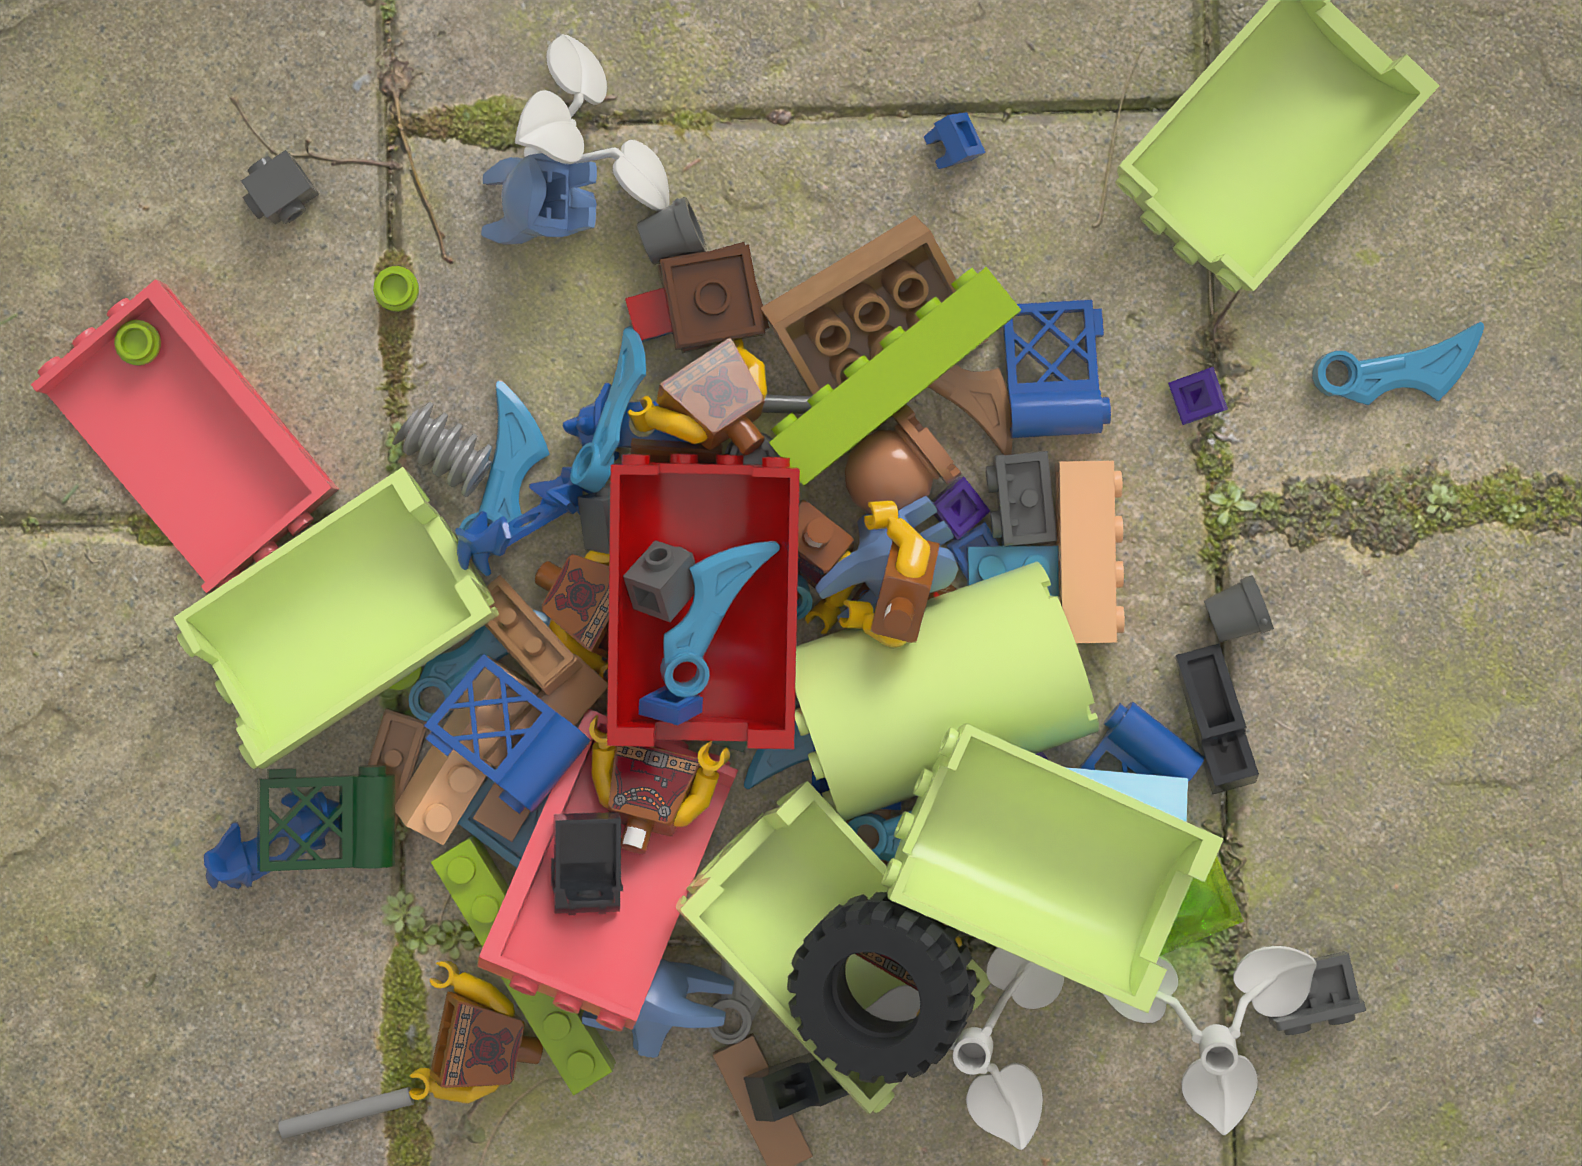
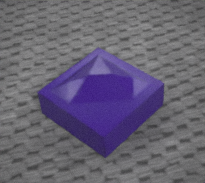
(1198, 396)
(959, 507)

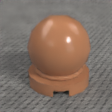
(897, 464)

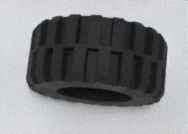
(843, 1026)

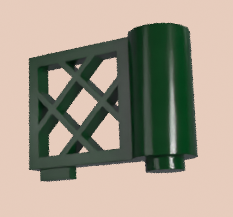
(364, 815)

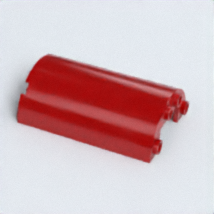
(755, 645)

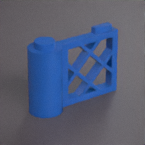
(1060, 405)
(1144, 745)
(537, 758)

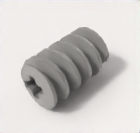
(445, 448)

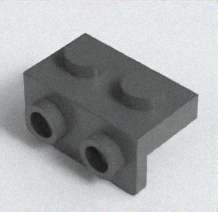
(1023, 498)
(1330, 998)

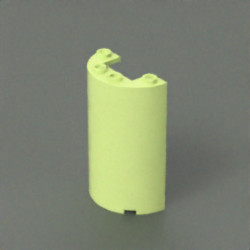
(1270, 138)
(335, 617)
(981, 658)
(1046, 864)
(773, 890)

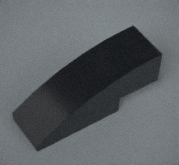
(1216, 719)
(791, 1088)

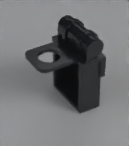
(586, 863)

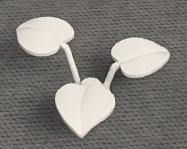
(548, 126)
(1222, 1081)
(1004, 1100)

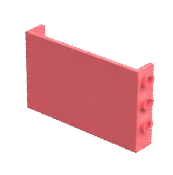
(188, 438)
(592, 957)

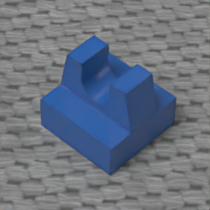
(958, 138)

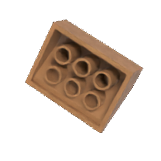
(857, 300)

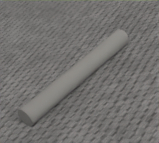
(345, 1113)

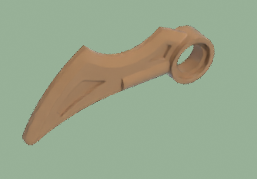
(979, 395)

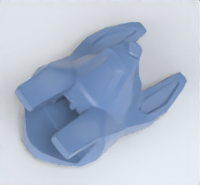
(541, 198)
(870, 559)
(668, 1006)

